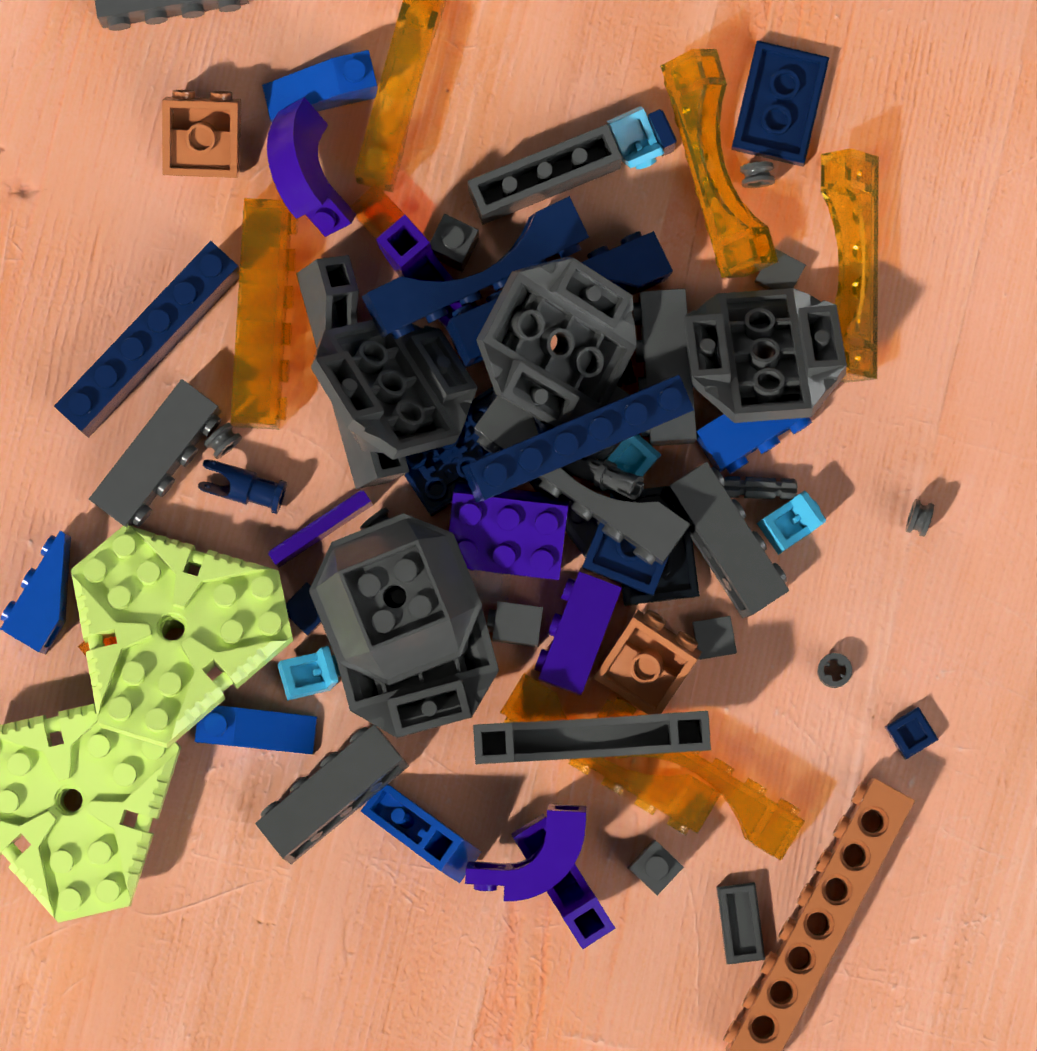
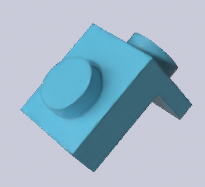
(635, 138)
(634, 455)
(792, 522)
(309, 674)

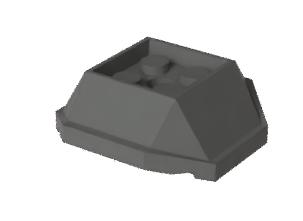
(591, 331)
(765, 353)
(395, 392)
(402, 640)
(429, 698)

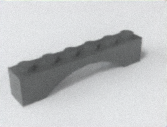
(330, 303)
(645, 525)
(591, 737)

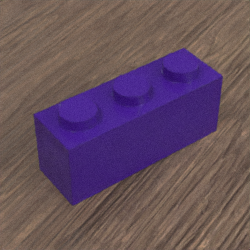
(577, 633)

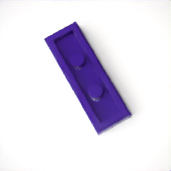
(320, 528)

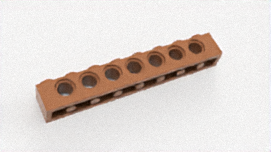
(892, 809)

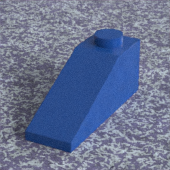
(325, 84)
(258, 729)
(421, 832)

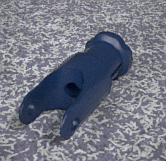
(245, 486)

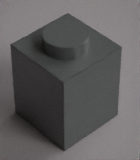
(454, 242)
(515, 623)
(655, 867)

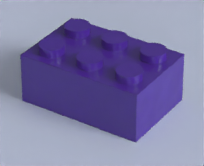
(510, 531)

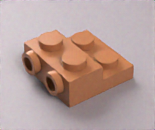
(201, 134)
(648, 663)

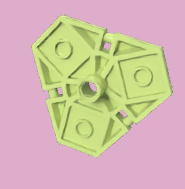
(142, 589)
(84, 857)

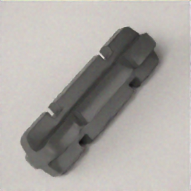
(760, 487)

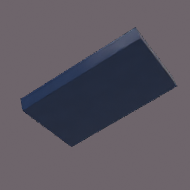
(780, 103)

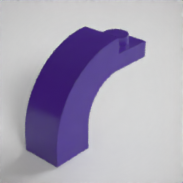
(297, 169)
(413, 257)
(545, 867)
(572, 894)

